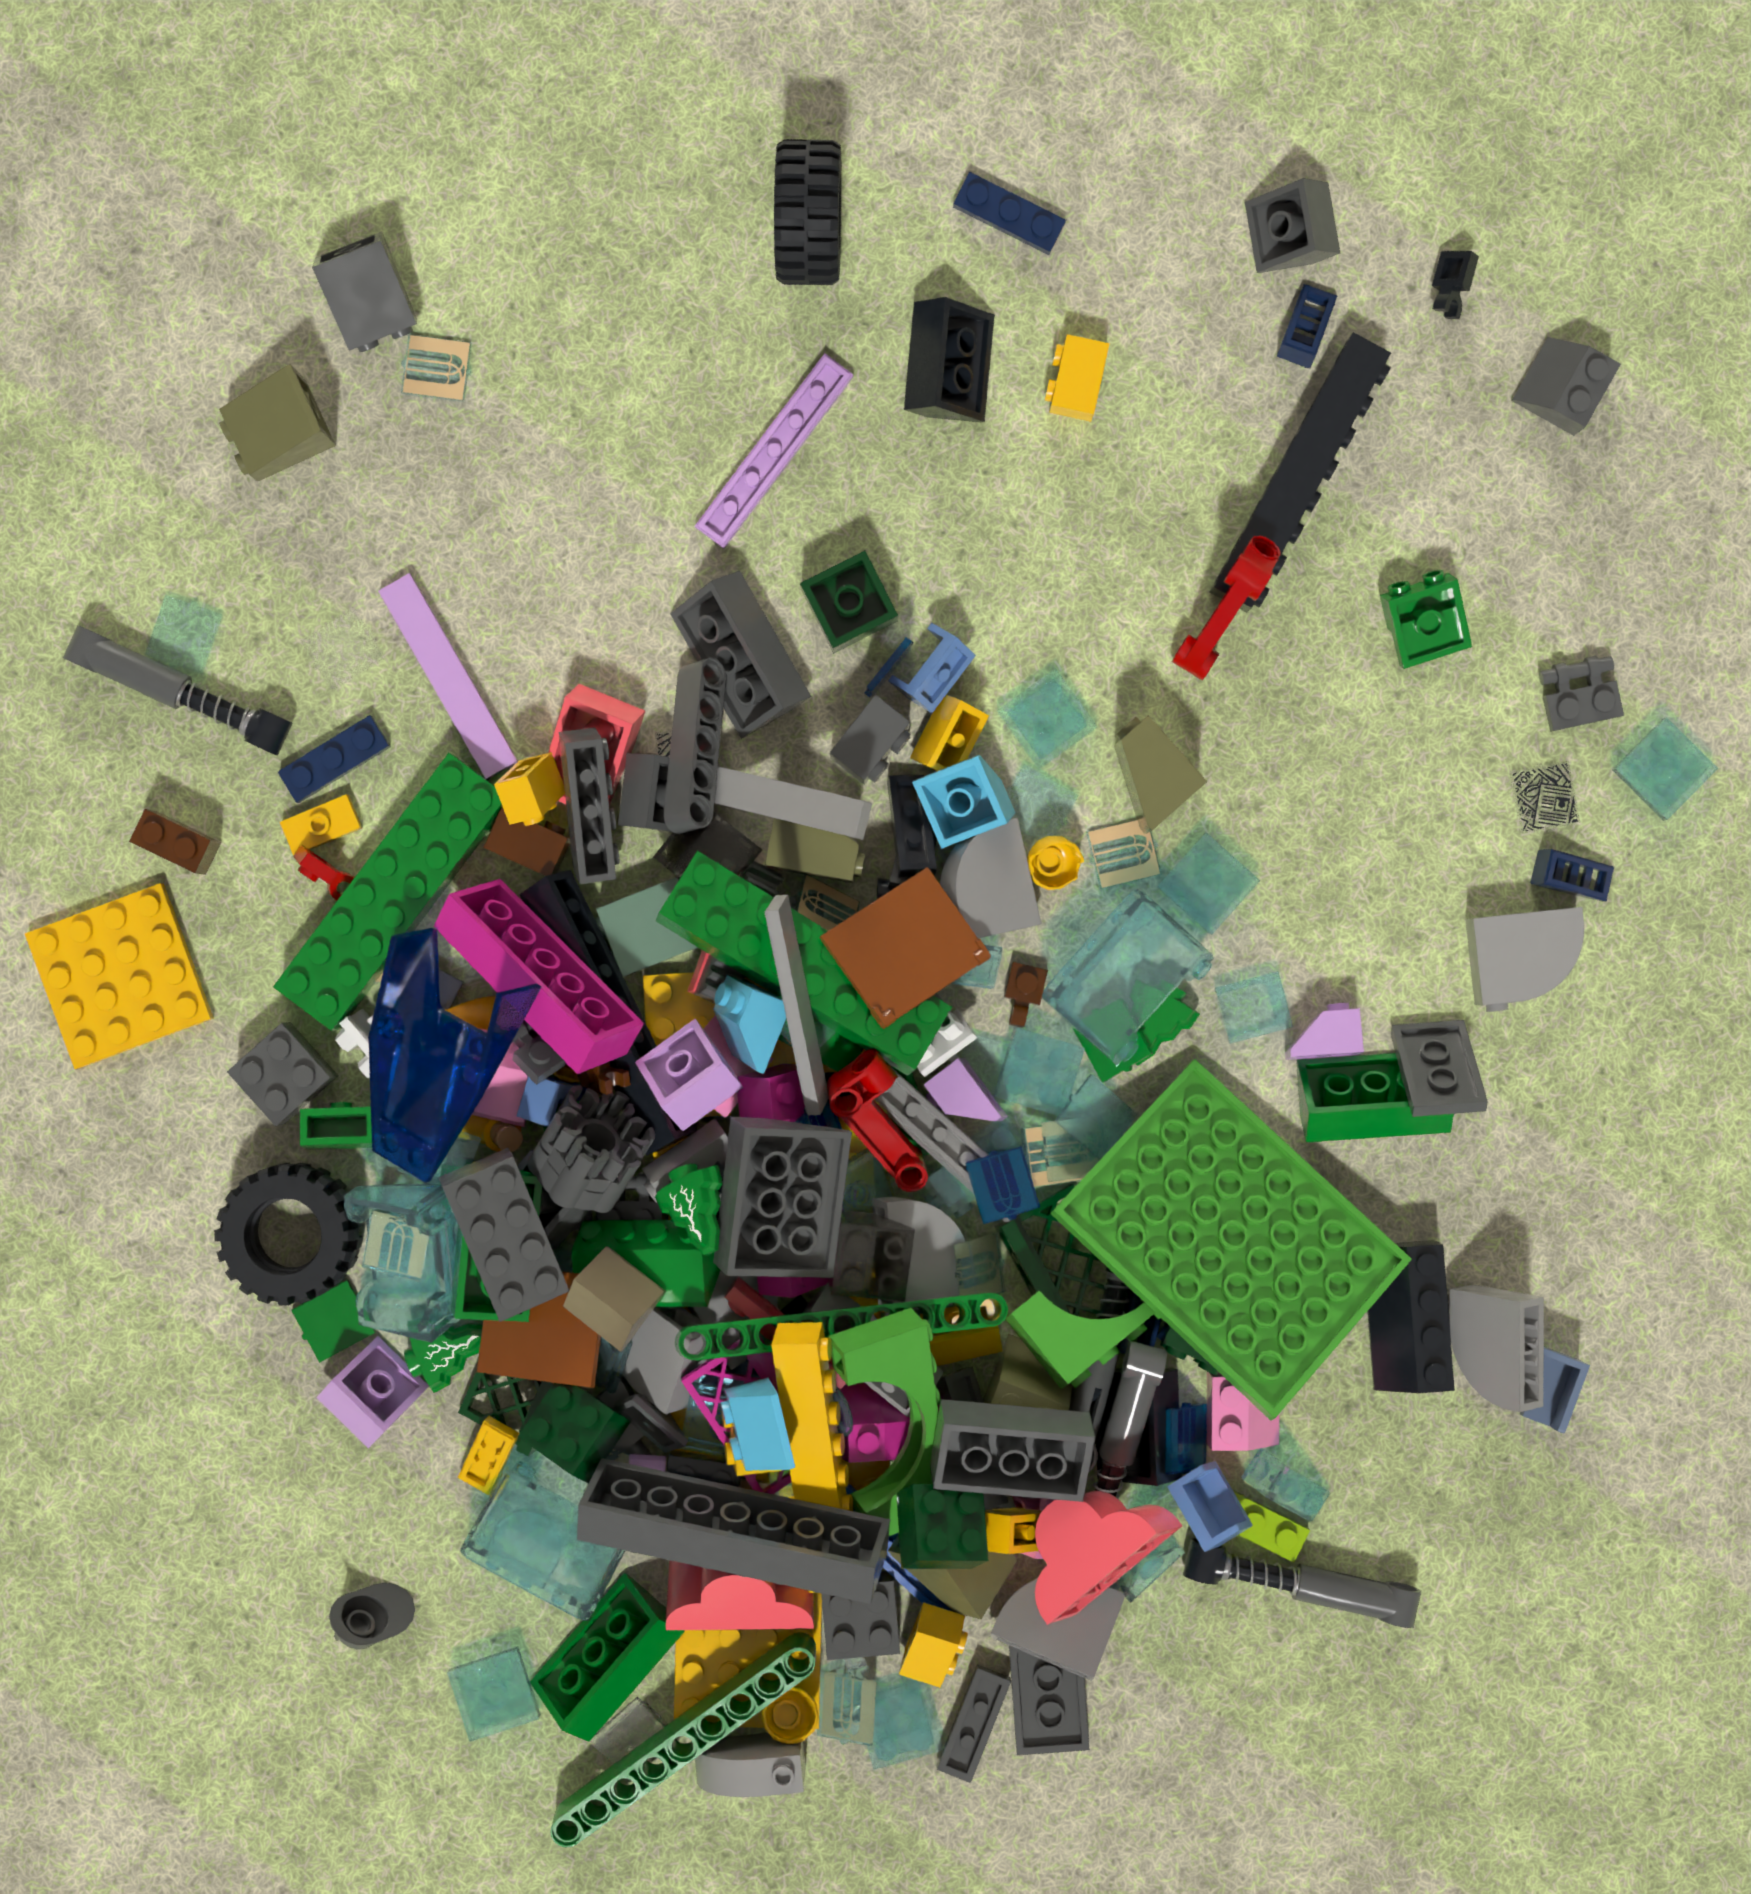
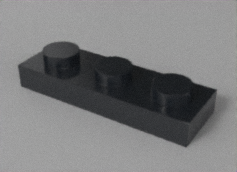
(910, 827)

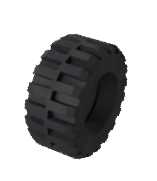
(807, 212)
(245, 1253)

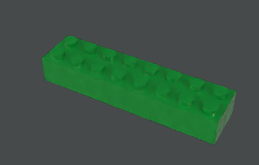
(391, 892)
(729, 922)

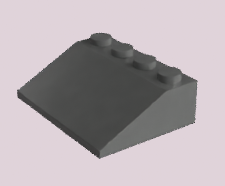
(781, 1198)

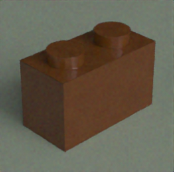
(175, 841)
(531, 845)

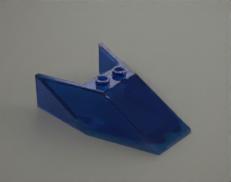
(428, 1062)

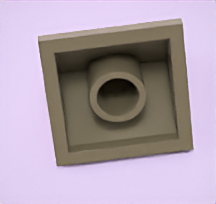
(613, 1297)

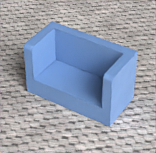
(938, 672)
(541, 1100)
(1209, 1506)

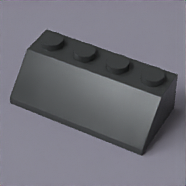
(731, 626)

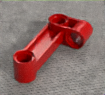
(1246, 579)
(866, 1080)

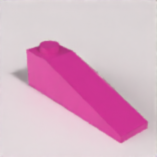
(877, 1426)

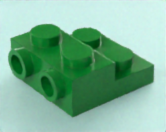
(1426, 618)

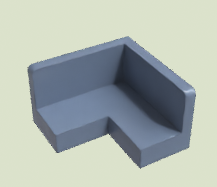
(1561, 1388)

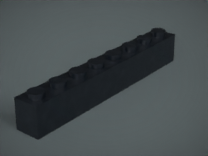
(1312, 454)
(565, 911)

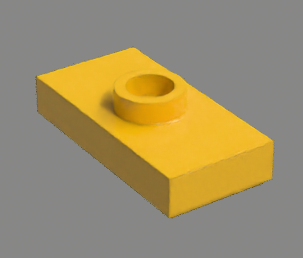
(321, 824)
(488, 1455)

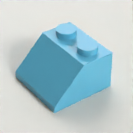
(964, 800)
(749, 1021)
(758, 1426)

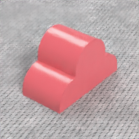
(1091, 1548)
(727, 1601)

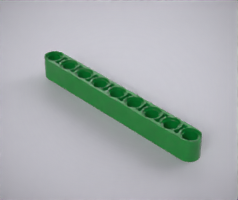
(932, 1311)
(676, 1754)

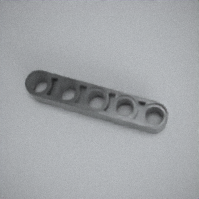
(695, 746)

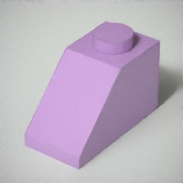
(1330, 1035)
(962, 1093)

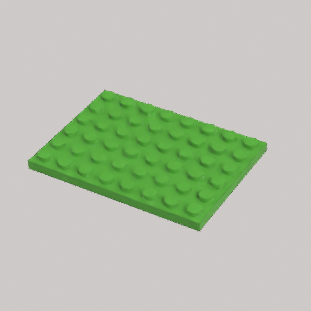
(1232, 1238)

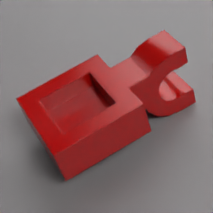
(316, 867)

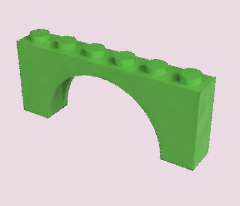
(1070, 1343)
(898, 1354)

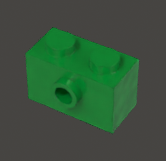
(336, 1127)

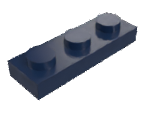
(1009, 213)
(334, 759)

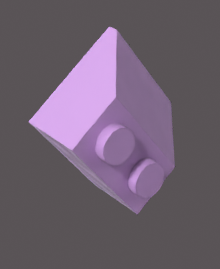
(688, 1075)
(372, 1392)

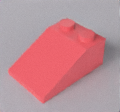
(611, 718)

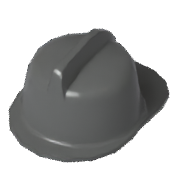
(371, 1615)

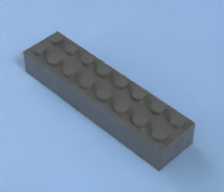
(734, 1530)

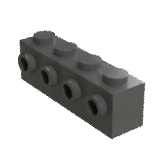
(588, 805)

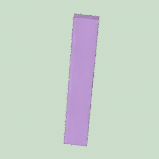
(774, 451)
(448, 676)

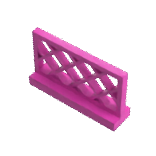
(764, 1366)

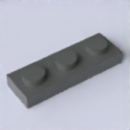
(973, 1723)

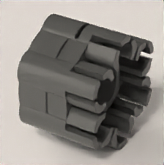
(590, 1150)

